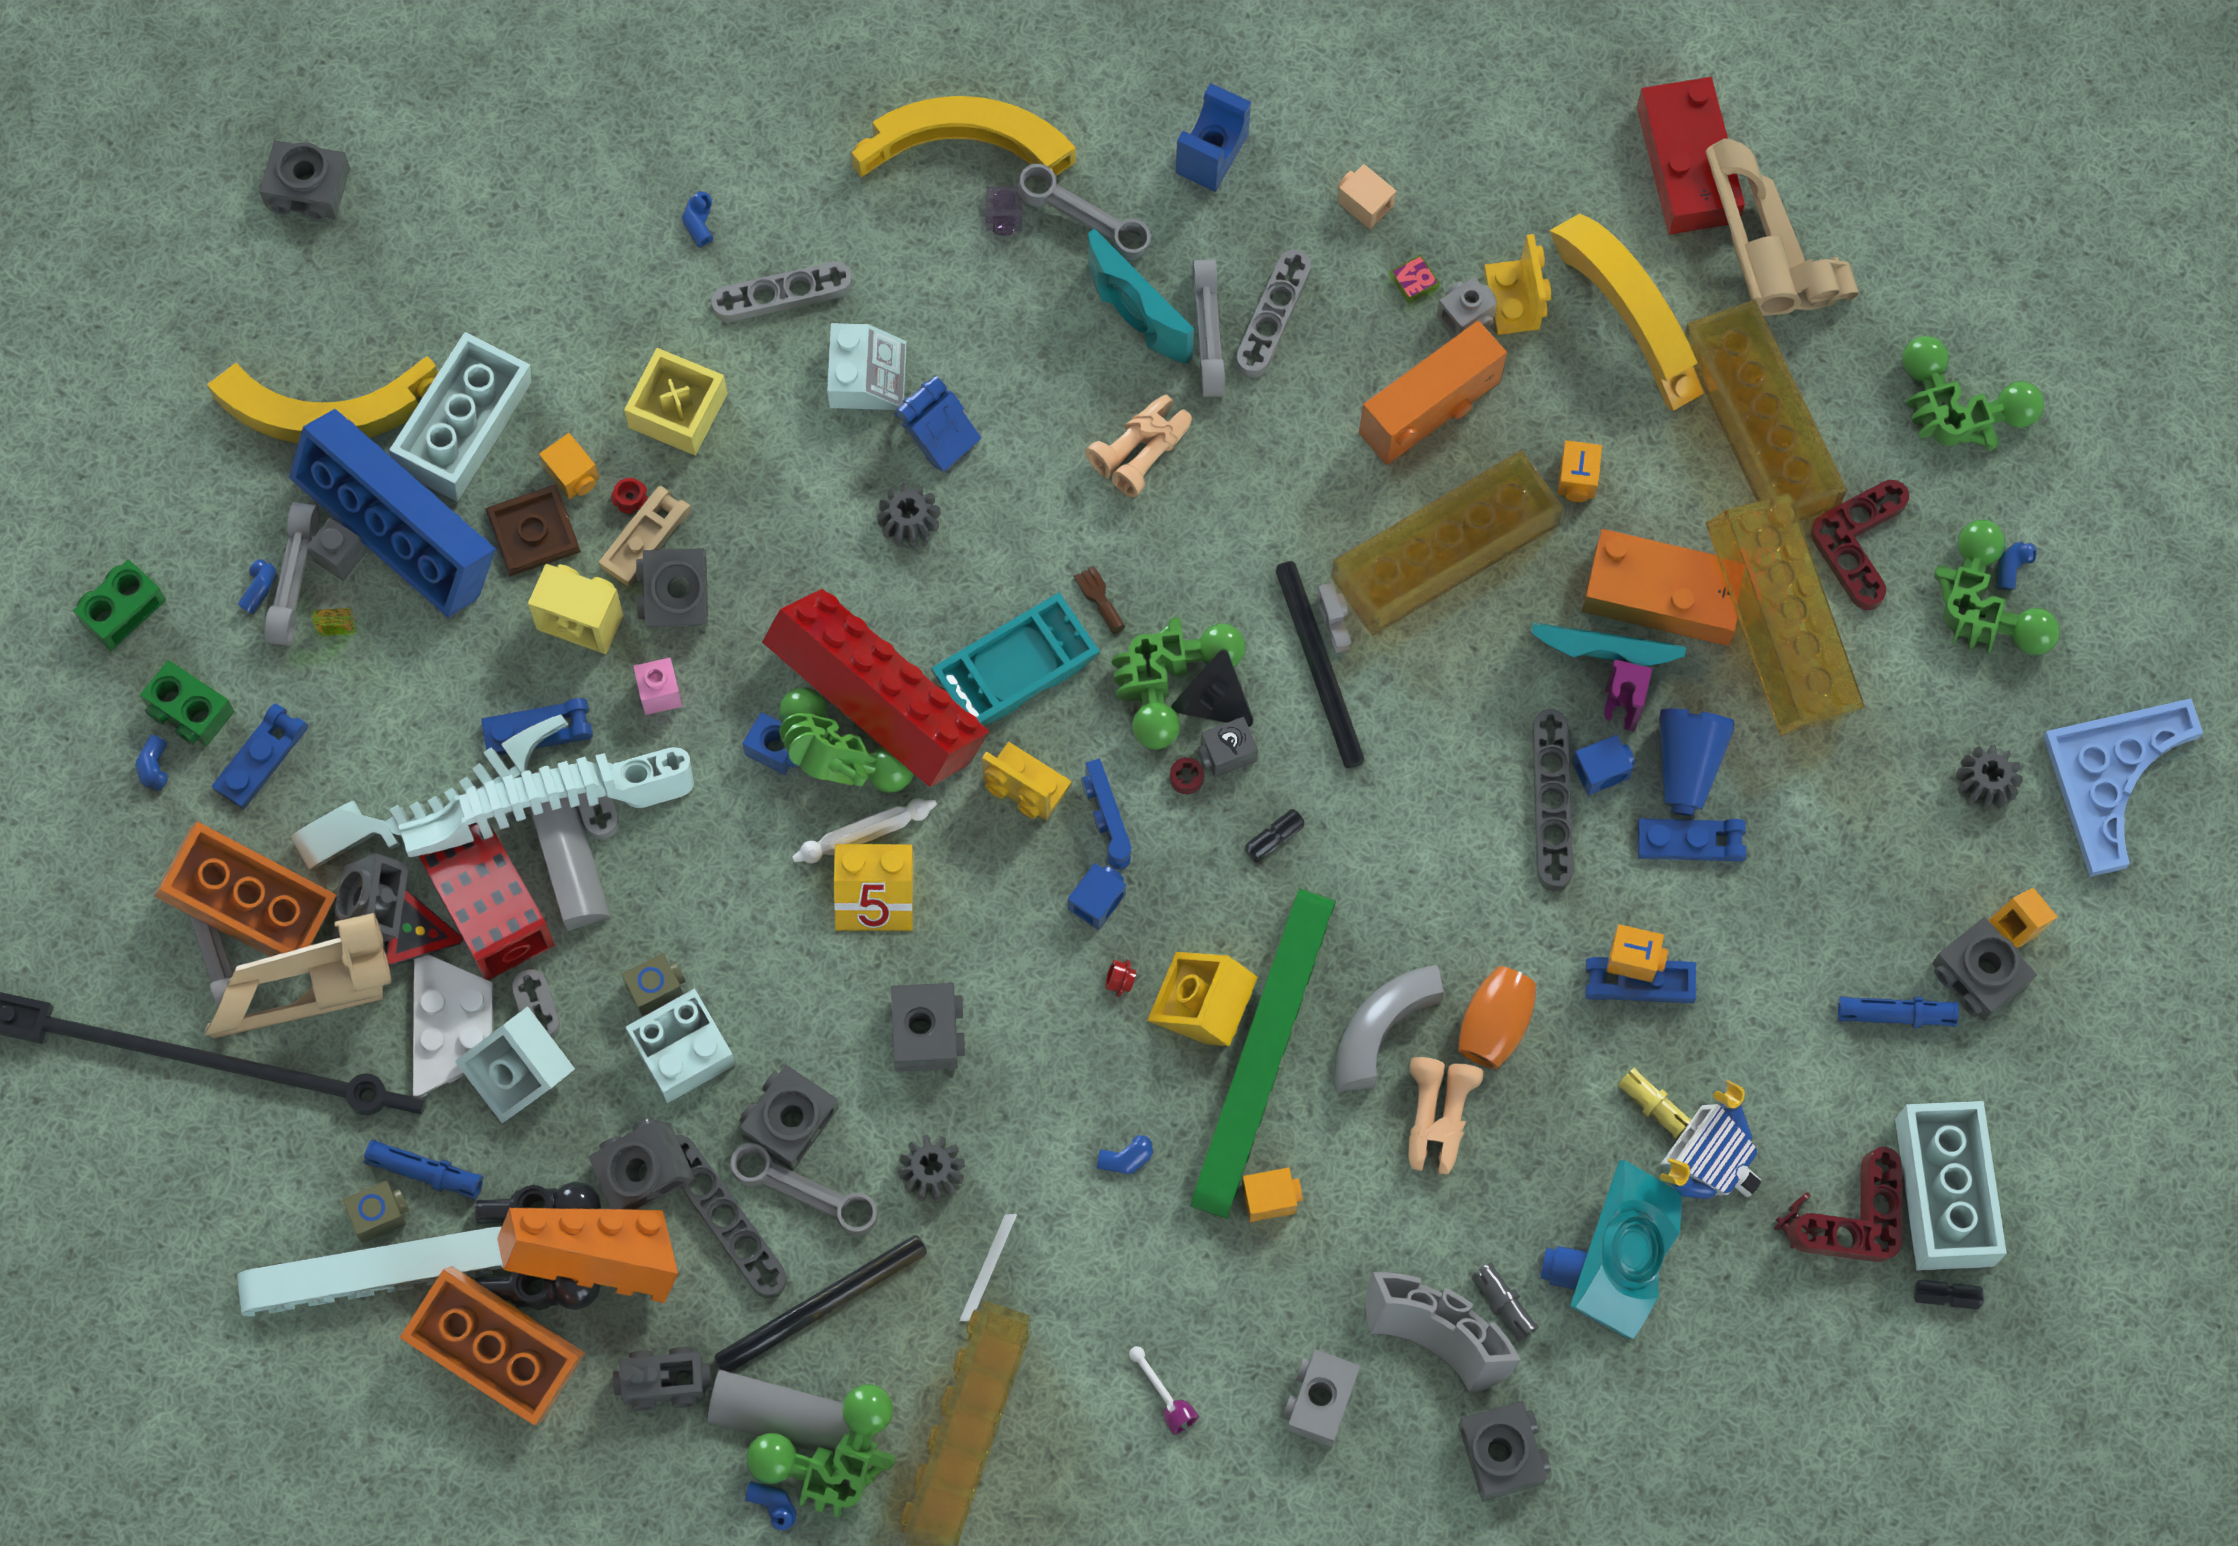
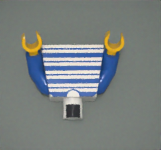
(1714, 1150)

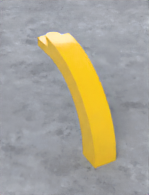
(965, 119)
(1637, 300)
(285, 416)

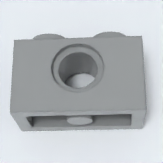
(1335, 1377)

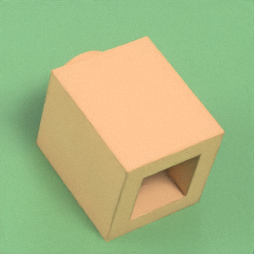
(1366, 195)

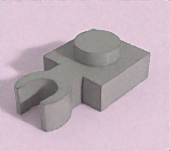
(1333, 611)

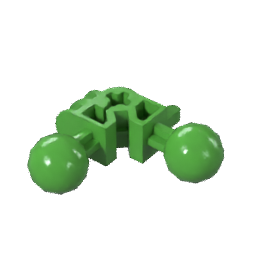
(1926, 362)
(1981, 545)
(1155, 722)
(826, 755)
(825, 1475)

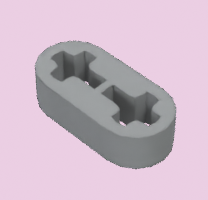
(588, 816)
(545, 1000)

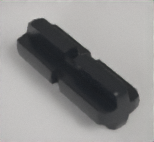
(1268, 839)
(1957, 1295)

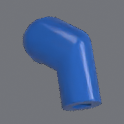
(696, 216)
(2011, 560)
(148, 766)
(1129, 1159)
(776, 1501)

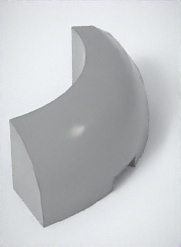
(1375, 1018)
(1442, 1324)

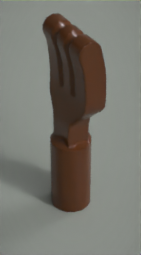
(1094, 590)

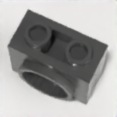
(316, 196)
(657, 572)
(369, 887)
(1980, 991)
(939, 1045)
(787, 1094)
(621, 1158)
(1514, 1430)

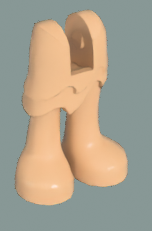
(1146, 428)
(1449, 1129)

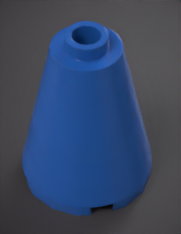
(1691, 756)

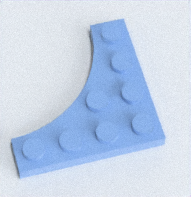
(2100, 766)

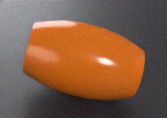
(1497, 1017)

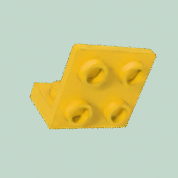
(1519, 290)
(1025, 781)

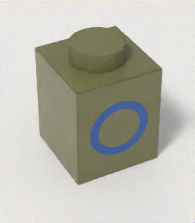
(654, 983)
(376, 1210)

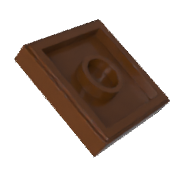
(533, 530)

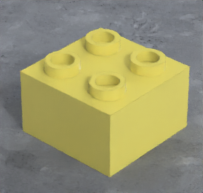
(676, 401)
(576, 607)

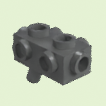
(652, 1379)

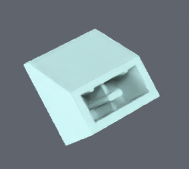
(681, 1045)

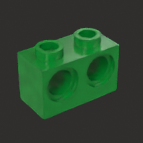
(125, 610)
(192, 698)

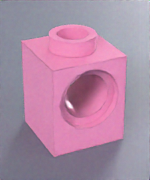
(657, 686)

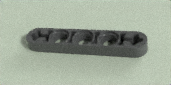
(1559, 783)
(737, 1230)

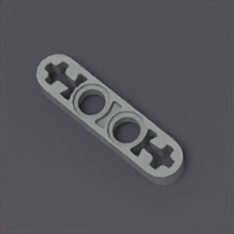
(780, 286)
(1272, 313)

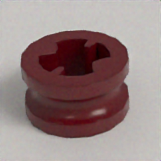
(1196, 782)

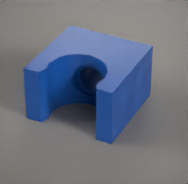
(1222, 123)

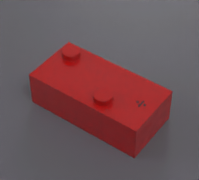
(1678, 128)

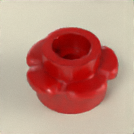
(625, 487)
(1120, 977)

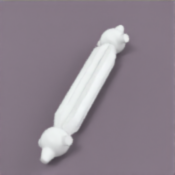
(865, 829)

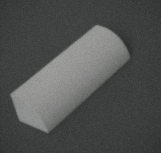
(571, 865)
(770, 1408)

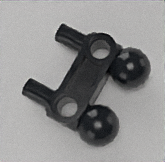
(515, 1287)

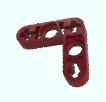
(1848, 529)
(1862, 1230)

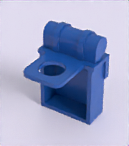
(937, 423)

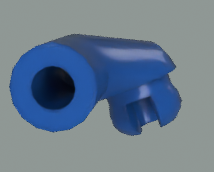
(259, 588)

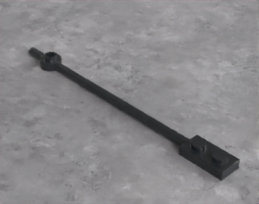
(32, 1018)

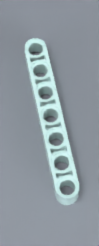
(367, 1270)

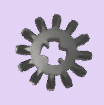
(916, 525)
(1978, 783)
(947, 1164)

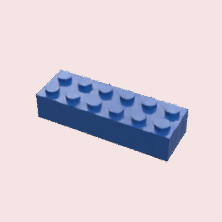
(391, 512)

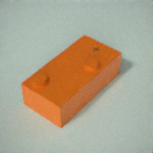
(1432, 392)
(1660, 588)
(243, 893)
(492, 1345)

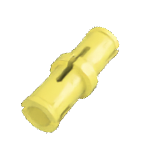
(1654, 1103)

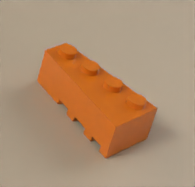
(591, 1247)

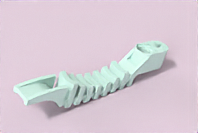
(636, 781)
(348, 827)

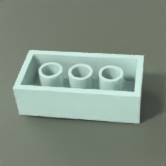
(461, 416)
(1950, 1185)

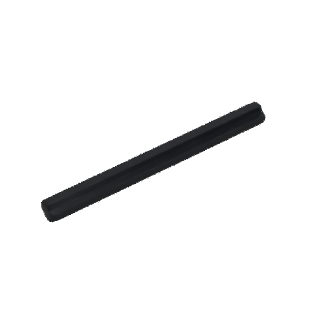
(1320, 664)
(820, 1304)

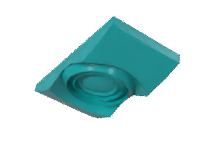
(1138, 301)
(1607, 646)
(1017, 660)
(1628, 1250)

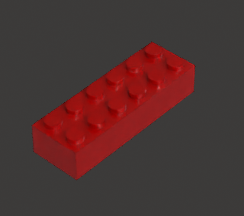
(875, 686)

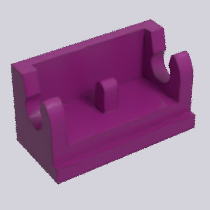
(1627, 689)

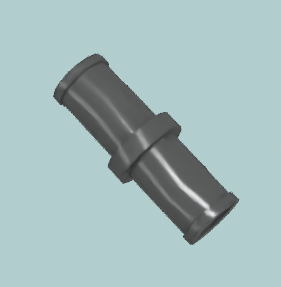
(1504, 1302)

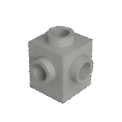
(1465, 305)

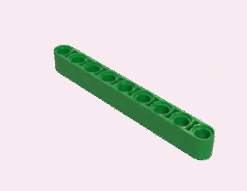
(1262, 1054)

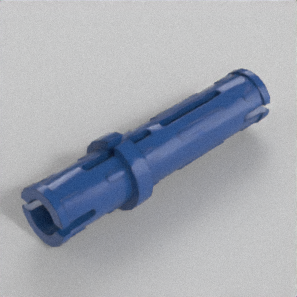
(1898, 1011)
(432, 1172)

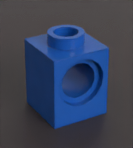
(759, 737)
(1603, 764)
(1097, 895)

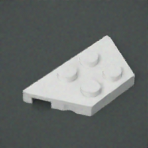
(449, 1019)

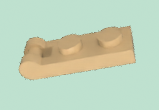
(644, 532)

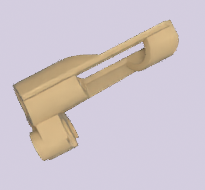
(1774, 264)
(341, 970)

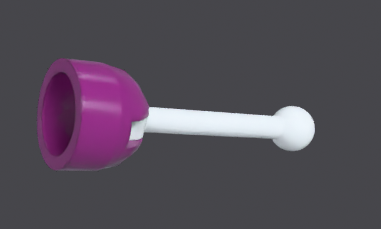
(1177, 1411)

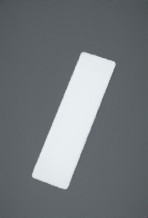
(988, 1266)

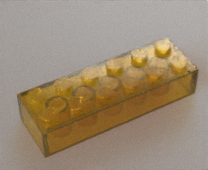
(1763, 410)
(1446, 542)
(1784, 614)
(968, 1428)

